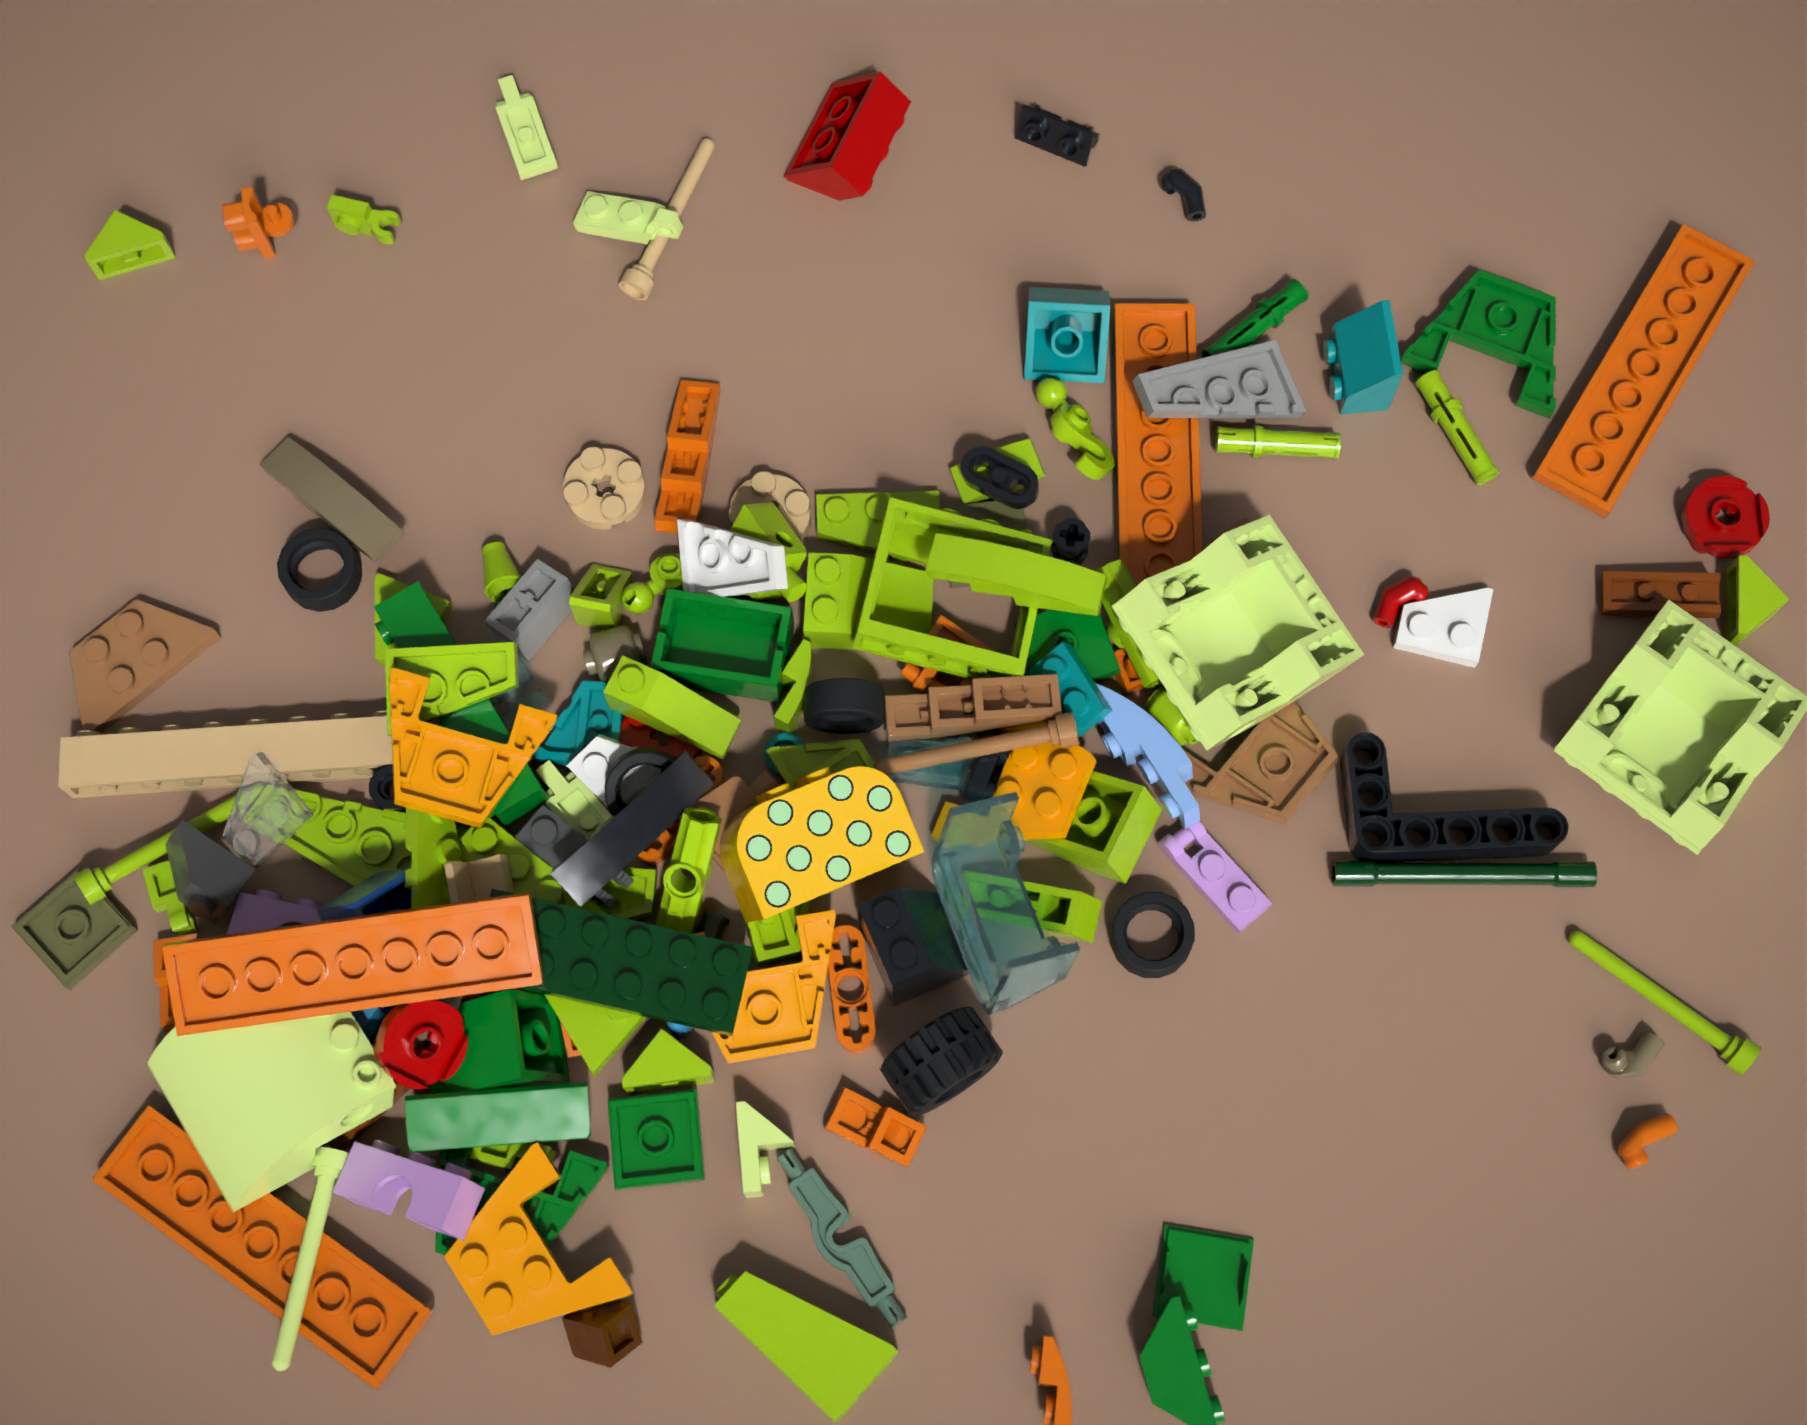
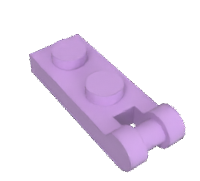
(1216, 876)

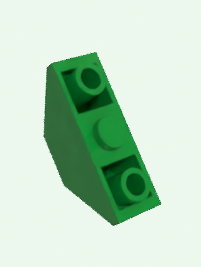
(1176, 1369)

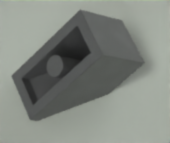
(205, 872)

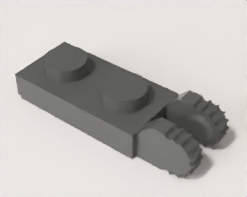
(555, 840)

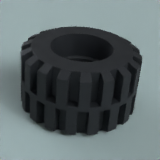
(941, 1060)

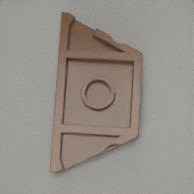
(132, 659)

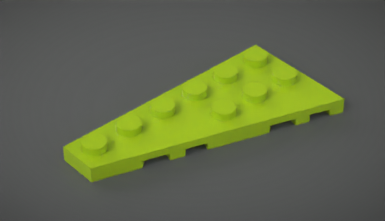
(352, 838)
(593, 1029)

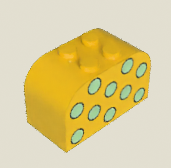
(815, 839)

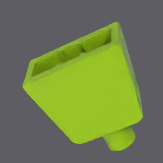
(768, 524)

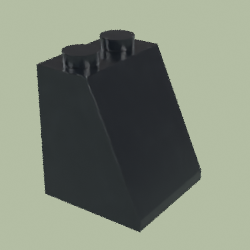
(910, 942)

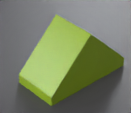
(126, 246)
(598, 596)
(1749, 599)
(666, 1066)

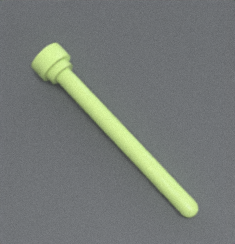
(328, 1166)

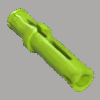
(1432, 388)
(1273, 442)

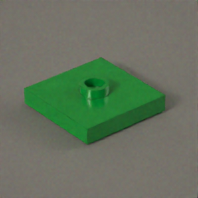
(1083, 632)
(656, 1140)

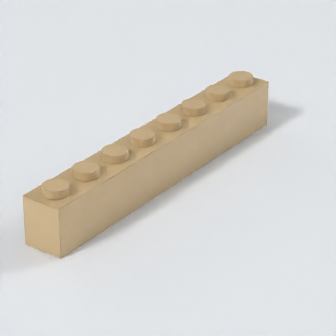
(219, 754)

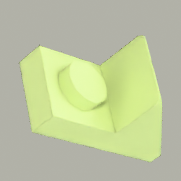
(754, 1136)

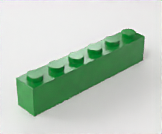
(414, 622)

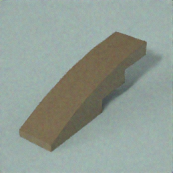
(332, 499)

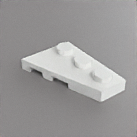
(728, 562)

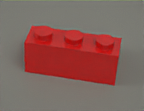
(849, 137)

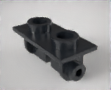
(1056, 136)

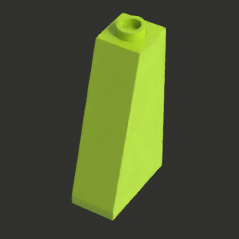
(810, 1346)

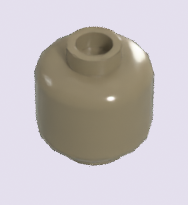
(608, 648)

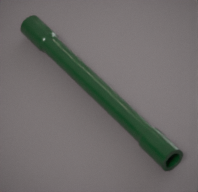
(1555, 874)

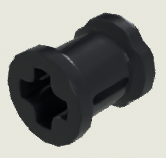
(1071, 530)

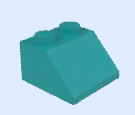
(1067, 334)
(1364, 360)

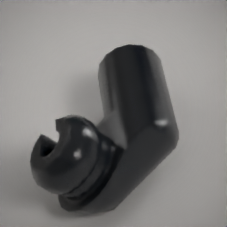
(1191, 191)

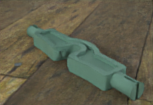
(853, 1258)

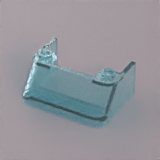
(991, 907)

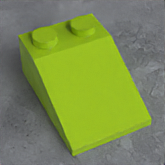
(837, 591)
(1107, 828)

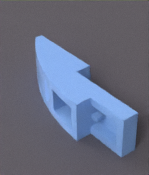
(1143, 740)

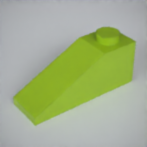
(670, 707)
(1064, 911)

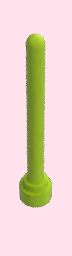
(97, 881)
(1736, 1051)

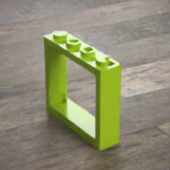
(930, 650)

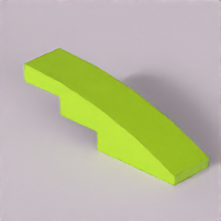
(1016, 573)

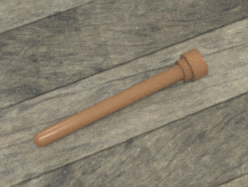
(1058, 731)

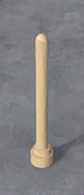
(638, 280)

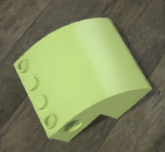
(1237, 631)
(1683, 727)
(270, 1096)

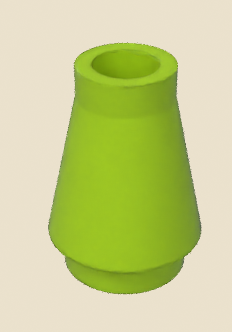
(499, 571)

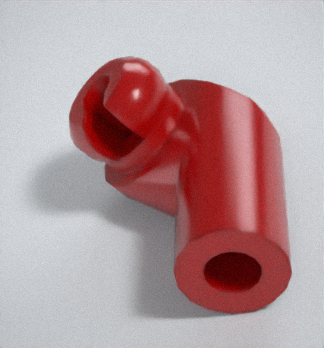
(1396, 594)

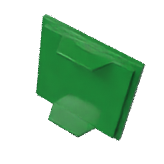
(1206, 1271)

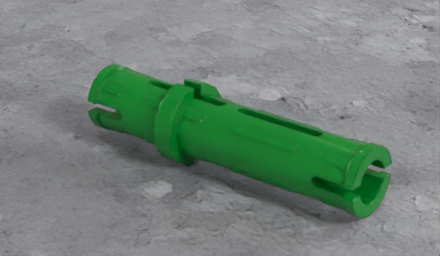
(1268, 314)

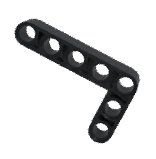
(1433, 825)

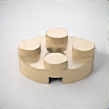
(779, 490)
(613, 508)

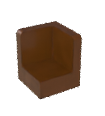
(603, 1332)

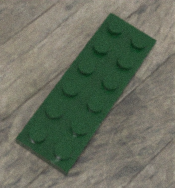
(639, 967)

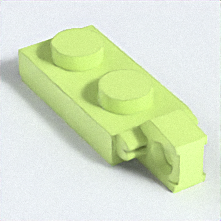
(524, 131)
(626, 218)
(572, 800)

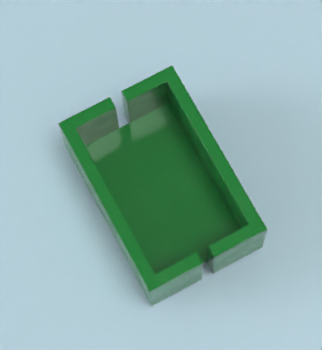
(724, 644)

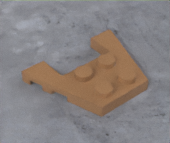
(1270, 769)

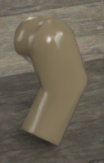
(1632, 1061)

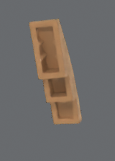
(973, 708)

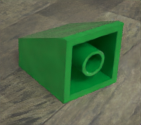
(510, 1044)

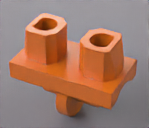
(254, 223)

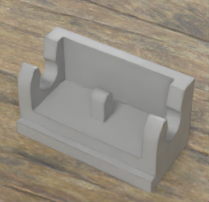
(532, 609)

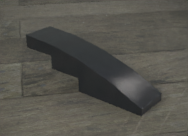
(632, 828)

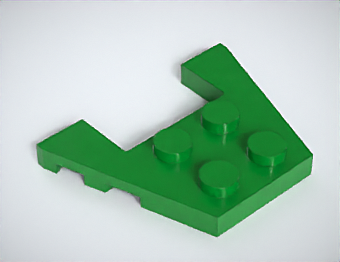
(1502, 323)
(546, 1211)

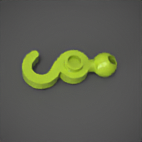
(1073, 427)
(664, 574)

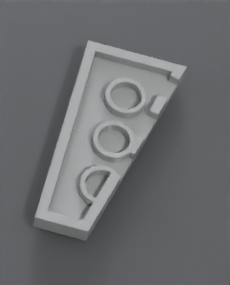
(1224, 385)

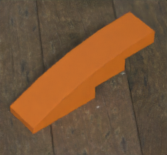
(688, 454)

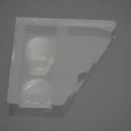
(263, 813)

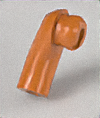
(1642, 1135)

